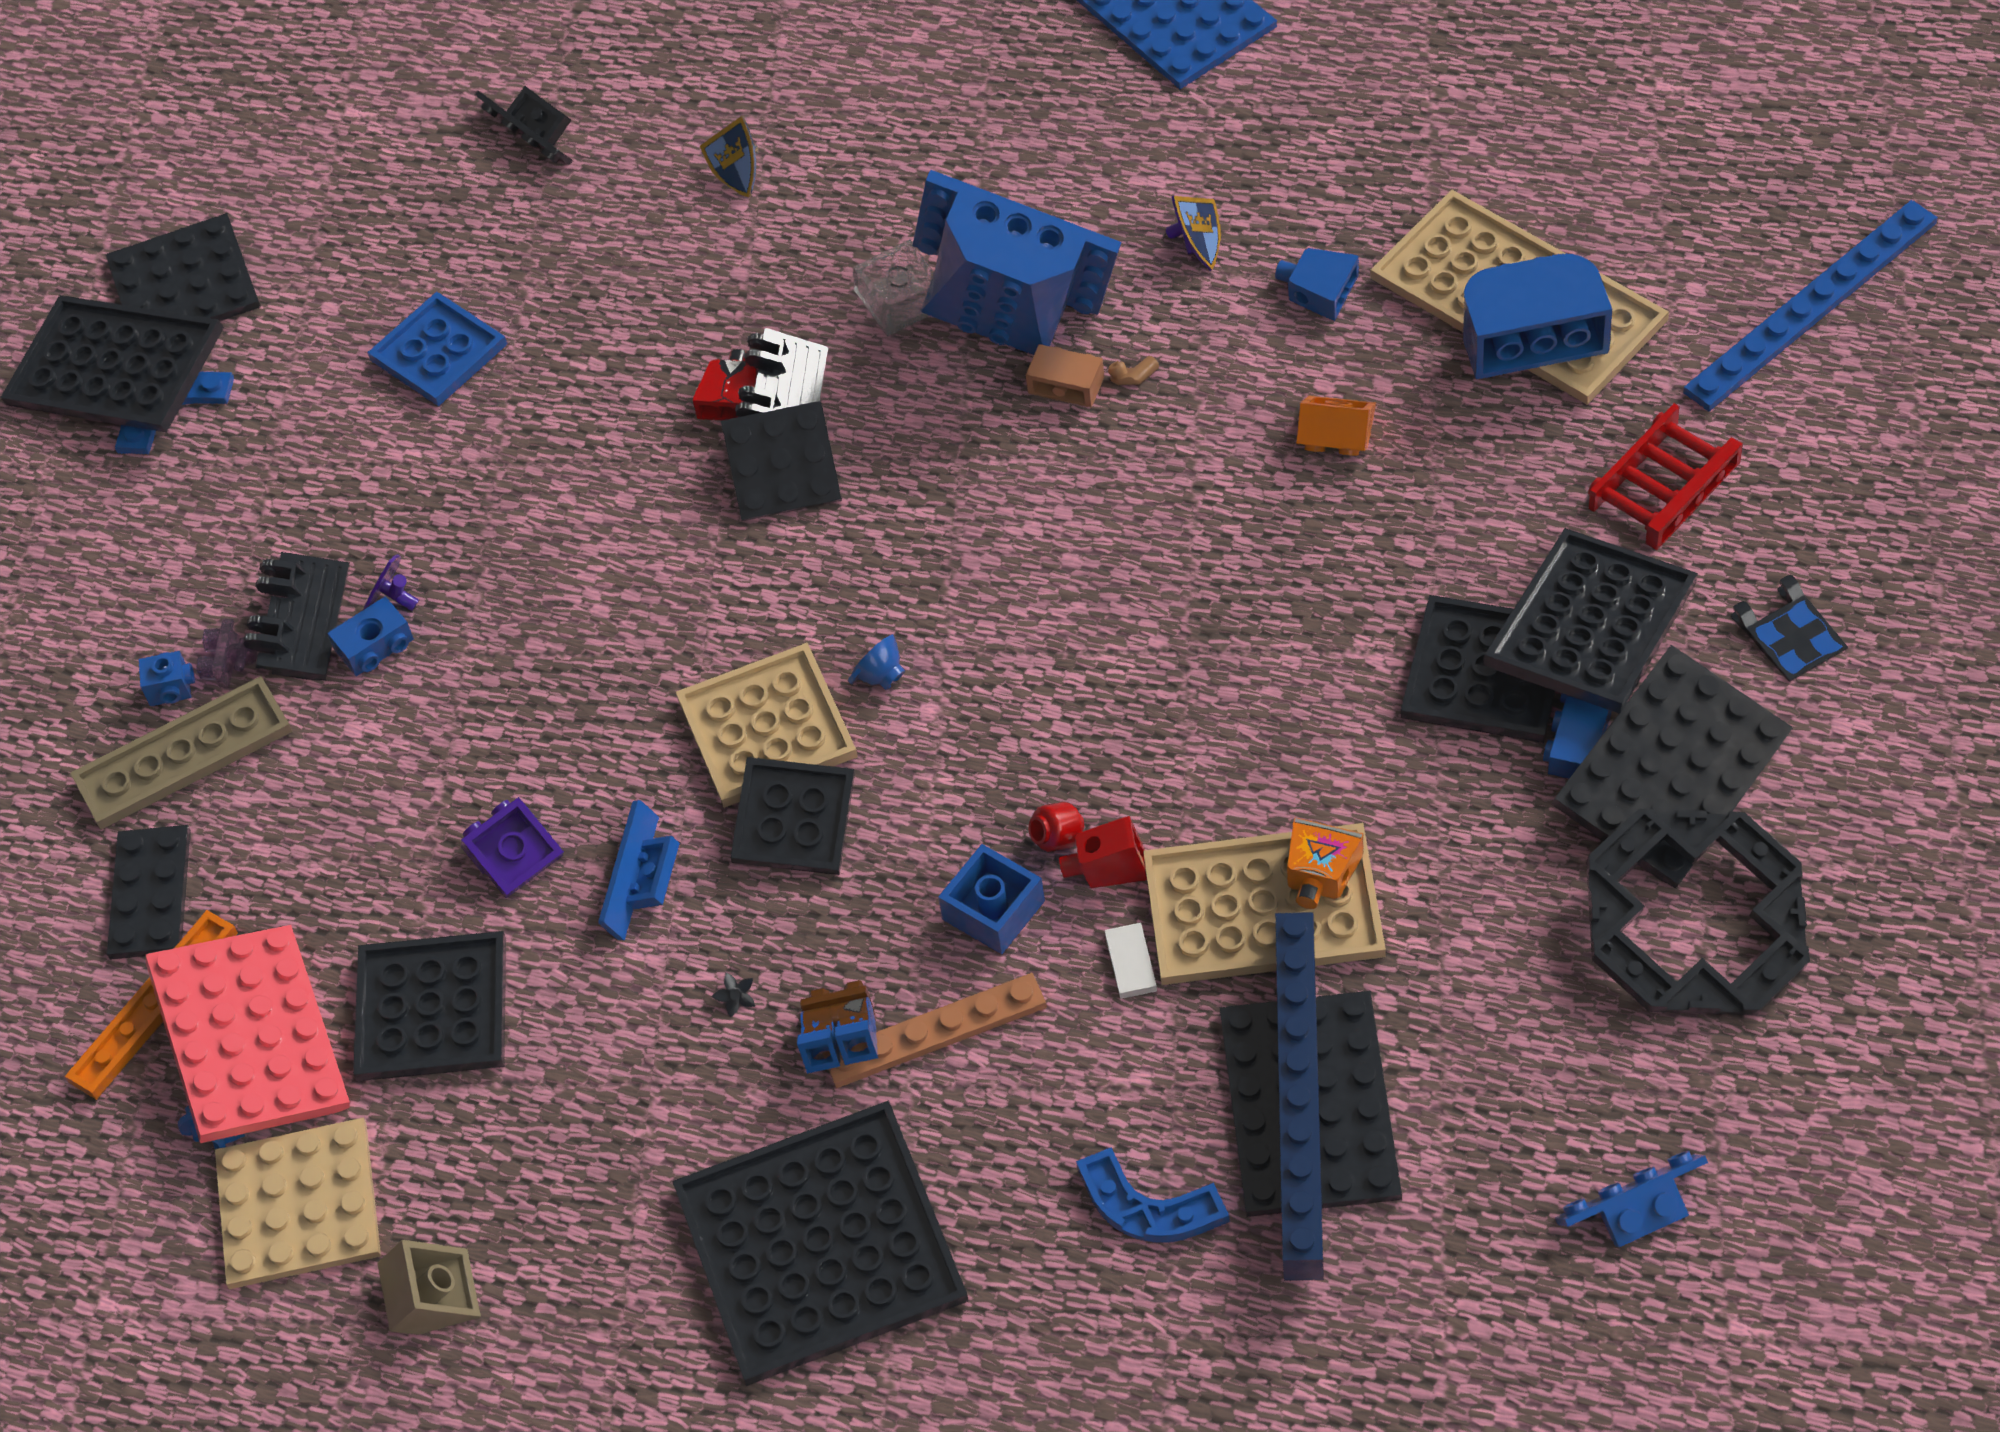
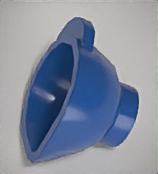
(879, 665)

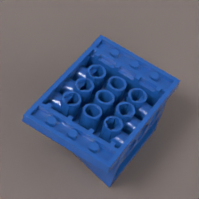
(1007, 264)

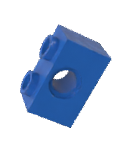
(371, 636)

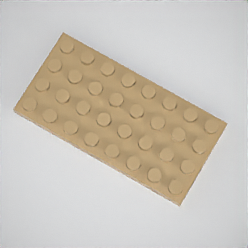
(1464, 238)

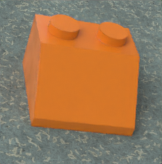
(1335, 424)

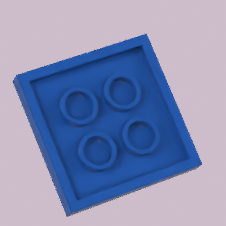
(437, 348)

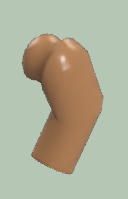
(1132, 376)

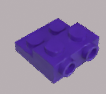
(510, 846)

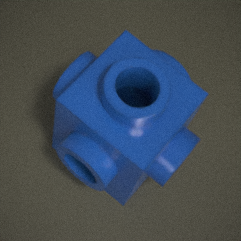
(166, 678)

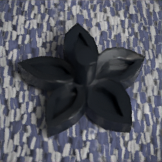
(734, 994)

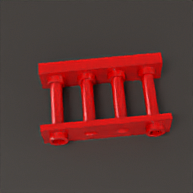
(1678, 503)

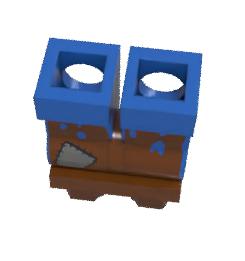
(835, 1025)

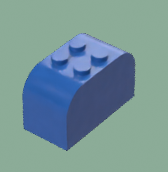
(1535, 314)

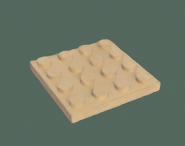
(765, 712)
(297, 1203)

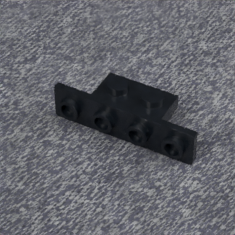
(535, 117)

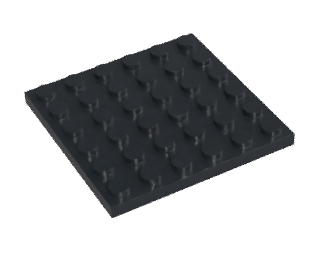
(819, 1242)

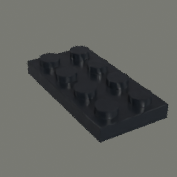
(148, 891)

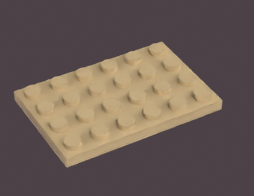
(1220, 904)

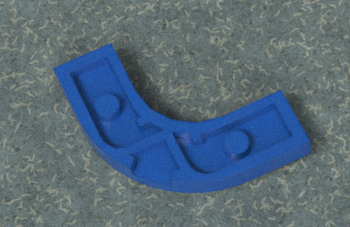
(207, 388)
(1148, 1217)

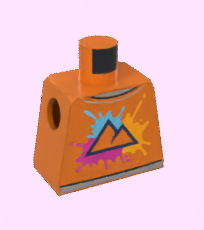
(1321, 860)

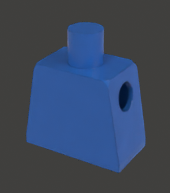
(1320, 280)

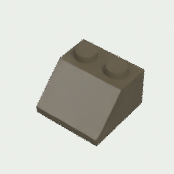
(427, 1287)

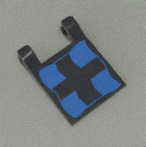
(1792, 636)

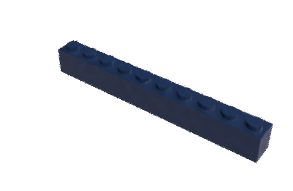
(1299, 1098)

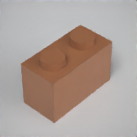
(1065, 375)

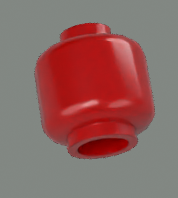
(1055, 826)

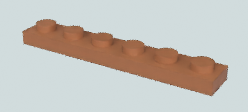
(944, 1027)

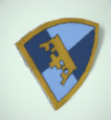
(733, 156)

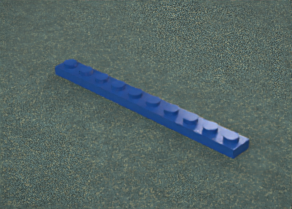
(1809, 305)

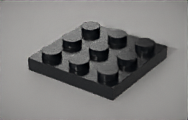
(781, 460)
(793, 816)

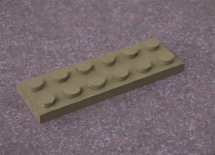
(181, 752)

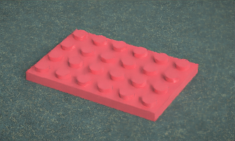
(246, 1033)

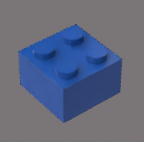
(991, 898)

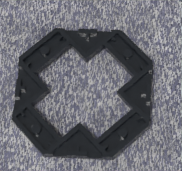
(1702, 987)

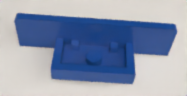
(639, 871)
(1639, 1206)

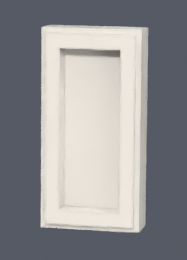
(1130, 960)

